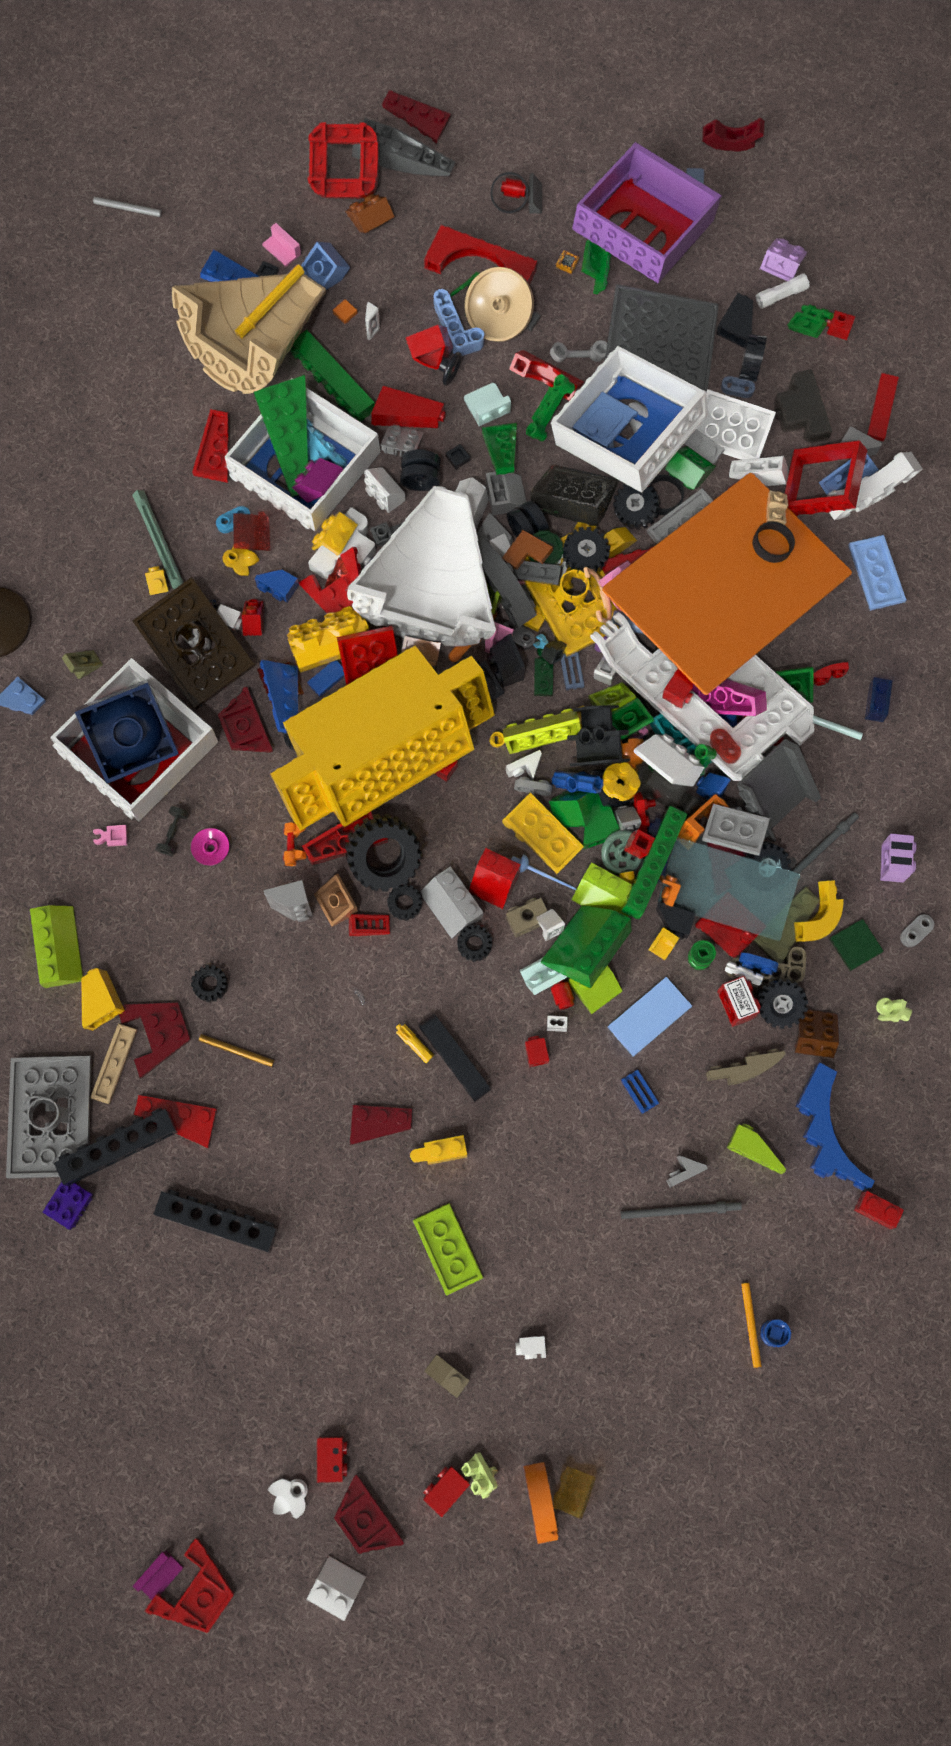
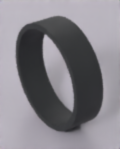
(509, 211)
(673, 480)
(766, 555)

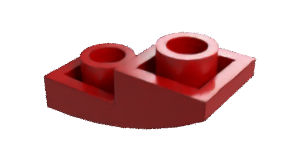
(823, 675)

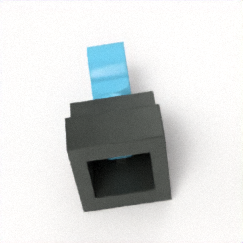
(552, 651)

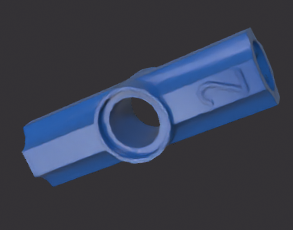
(577, 782)

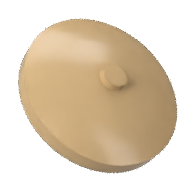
(499, 304)

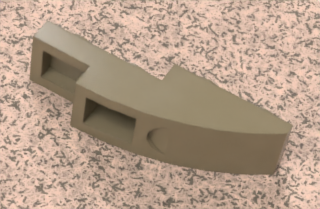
(753, 1066)

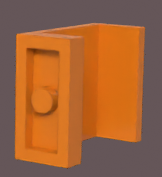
(691, 828)

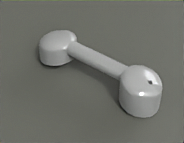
(596, 352)

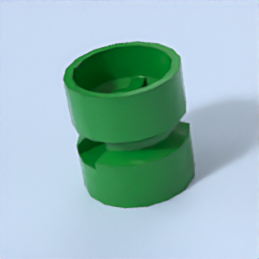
(701, 955)

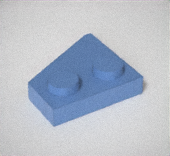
(21, 697)

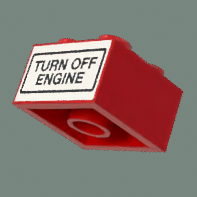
(739, 1001)

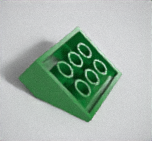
(588, 944)

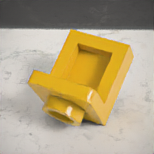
(156, 580)

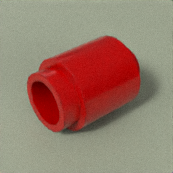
(513, 188)
(562, 995)

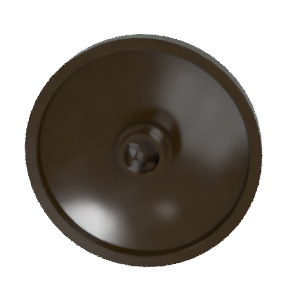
(14, 621)

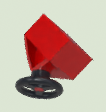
(432, 348)

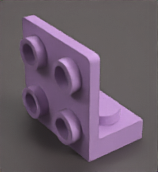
(783, 259)

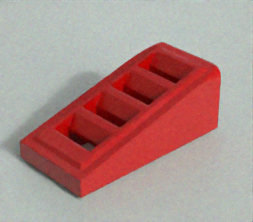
(369, 931)

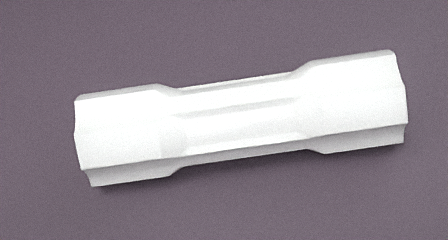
(782, 291)

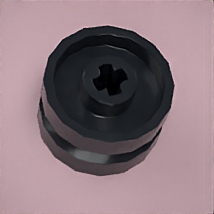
(420, 470)
(527, 518)

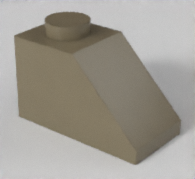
(447, 1376)

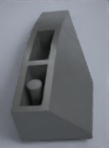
(405, 153)

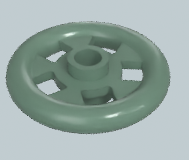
(608, 847)

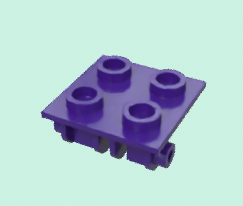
(67, 1204)

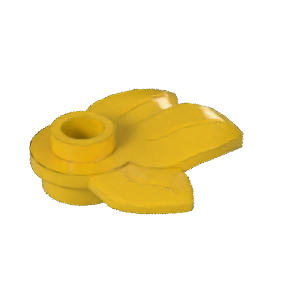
(242, 560)

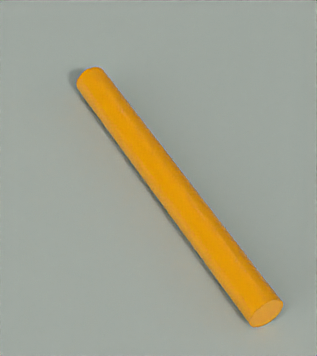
(751, 1325)

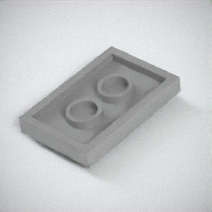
(736, 829)

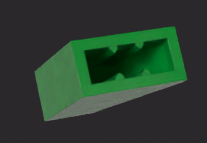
(600, 824)

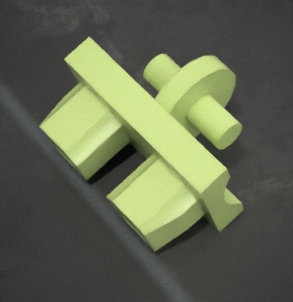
(893, 1010)
(481, 1474)

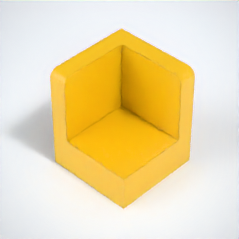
(664, 943)

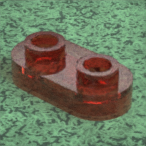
(724, 745)

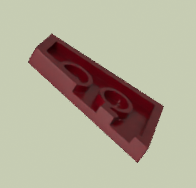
(376, 1122)

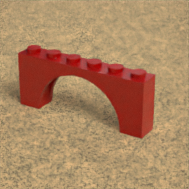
(452, 245)

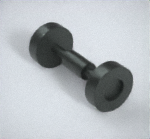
(165, 848)

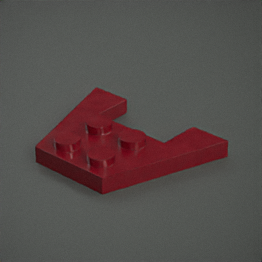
(164, 1030)

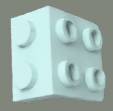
(487, 404)

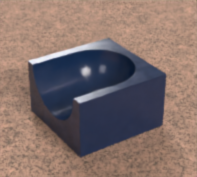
(126, 731)

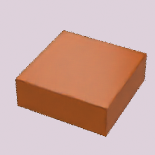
(345, 311)

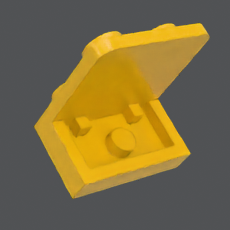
(334, 533)

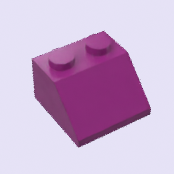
(316, 479)

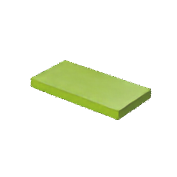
(448, 1249)

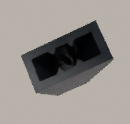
(737, 321)

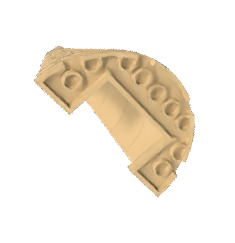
(215, 309)

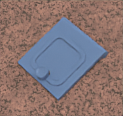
(605, 416)

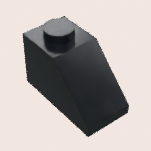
(676, 919)

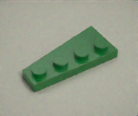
(501, 446)

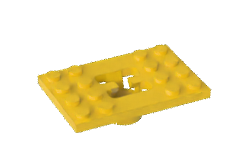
(578, 625)

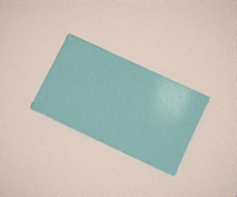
(732, 888)

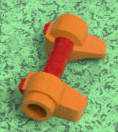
(291, 856)

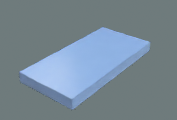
(877, 572)
(649, 1016)

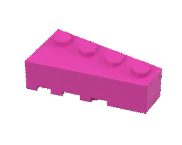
(735, 699)

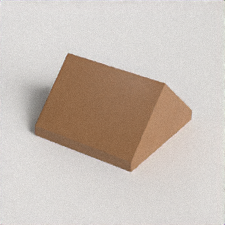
(335, 901)

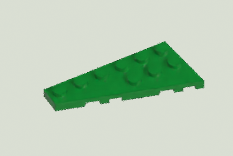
(286, 423)

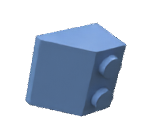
(325, 265)

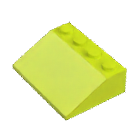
(542, 731)

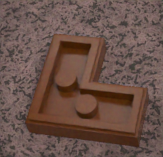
(525, 546)

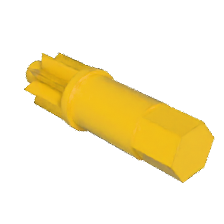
(411, 1039)

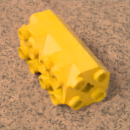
(316, 642)

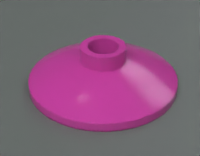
(207, 838)

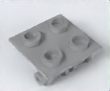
(400, 439)

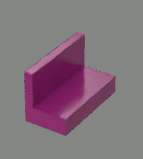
(158, 1575)

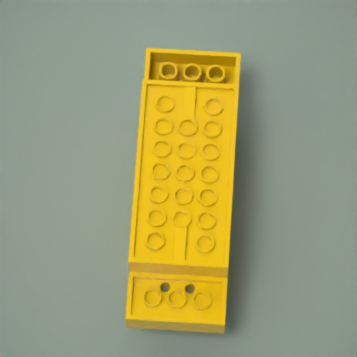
(380, 737)

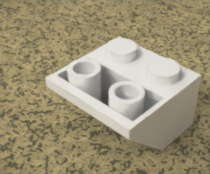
(383, 488)

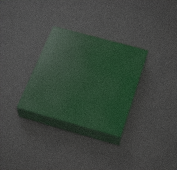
(856, 945)

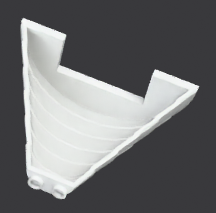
(429, 576)

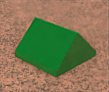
(800, 680)
(572, 808)

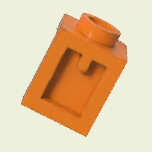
(671, 891)

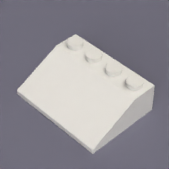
(736, 425)

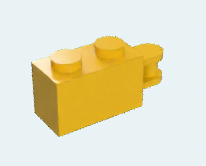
(440, 1150)

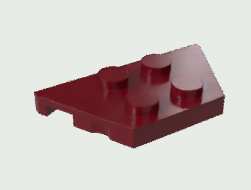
(243, 725)
(365, 1521)

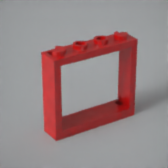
(825, 453)

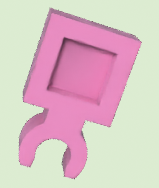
(114, 836)

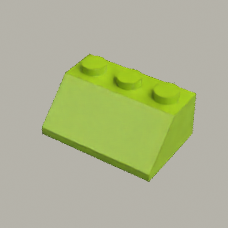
(602, 890)

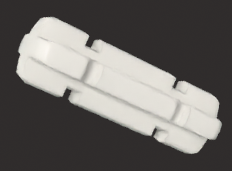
(740, 971)

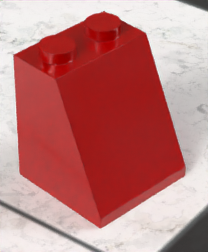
(494, 878)

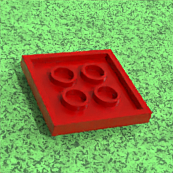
(366, 651)

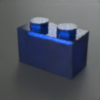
(878, 699)

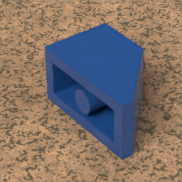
(712, 785)

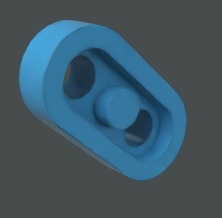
(228, 516)

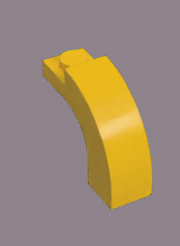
(826, 917)

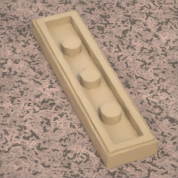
(113, 1064)

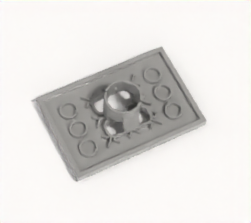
(47, 1081)

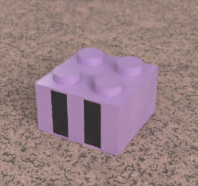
(897, 858)

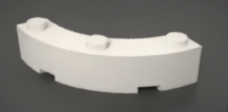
(881, 483)

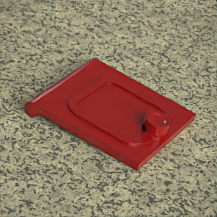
(730, 939)

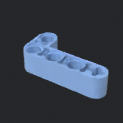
(452, 322)

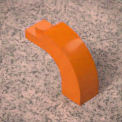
(541, 1502)

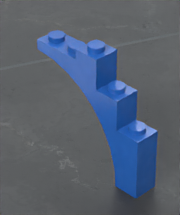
(830, 1156)

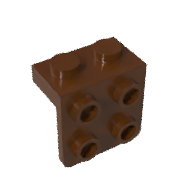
(818, 1034)

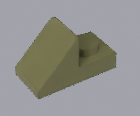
(82, 662)

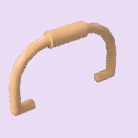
(606, 601)

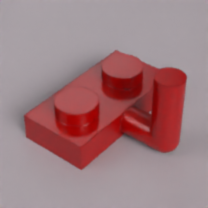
(640, 805)

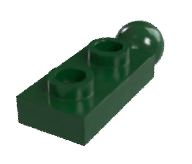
(542, 676)

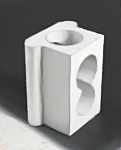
(556, 1027)

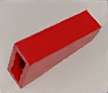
(406, 410)

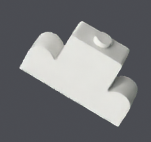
(324, 560)

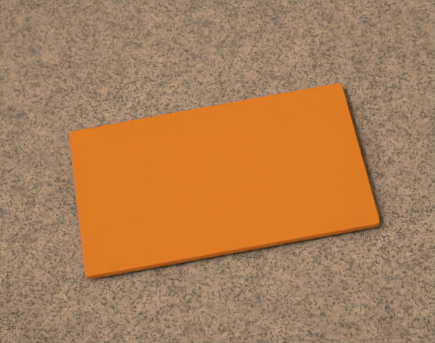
(711, 595)

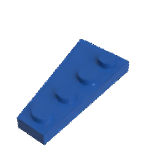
(283, 690)

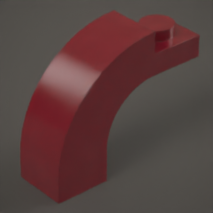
(732, 139)

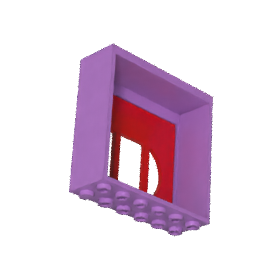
(657, 194)

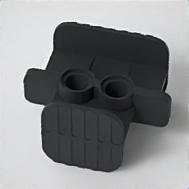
(598, 740)

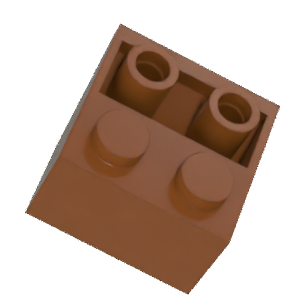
(370, 212)

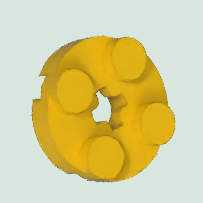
(627, 774)

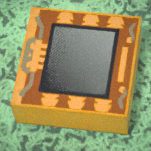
(567, 262)

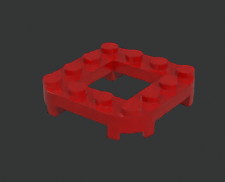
(318, 160)

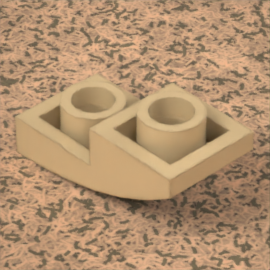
(776, 507)

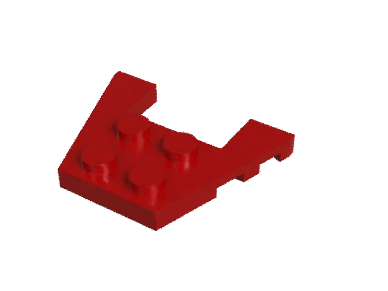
(334, 596)
(204, 1597)

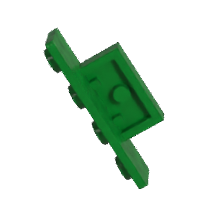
(596, 265)

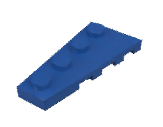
(223, 269)

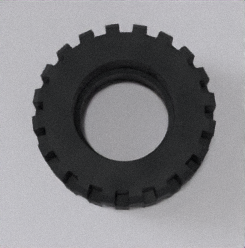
(393, 874)

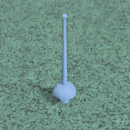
(524, 861)

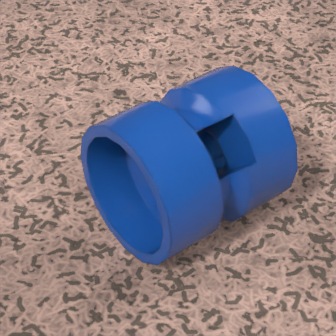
(775, 1333)

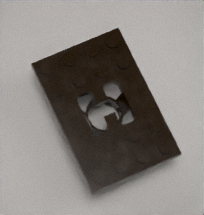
(175, 617)

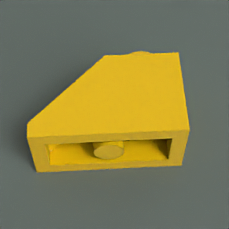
(619, 540)

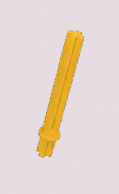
(250, 321)

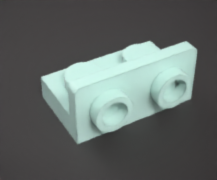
(540, 977)

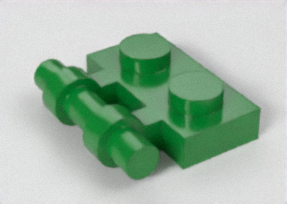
(808, 324)

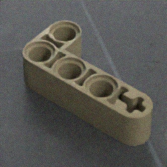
(784, 969)

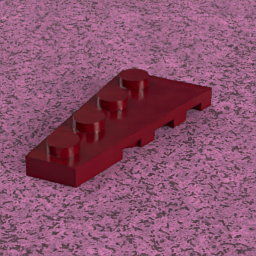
(425, 118)

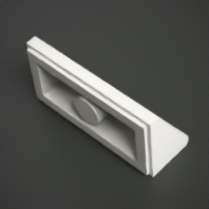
(372, 320)

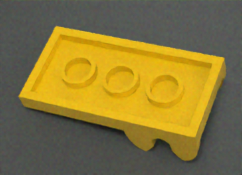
(542, 833)

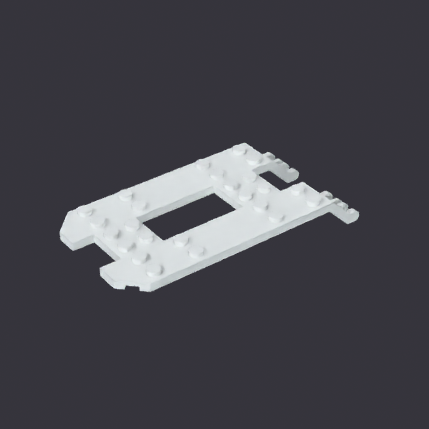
(650, 674)

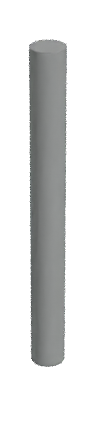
(126, 206)

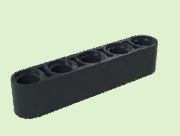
(454, 1057)

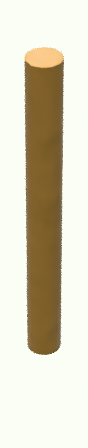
(236, 1050)

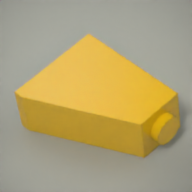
(99, 999)

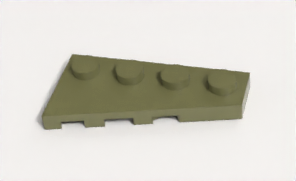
(799, 911)

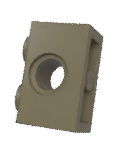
(518, 924)

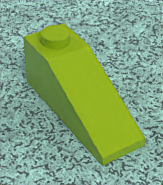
(750, 1145)

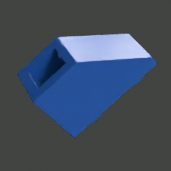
(278, 583)

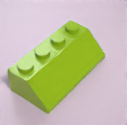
(56, 945)

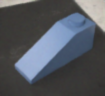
(838, 478)

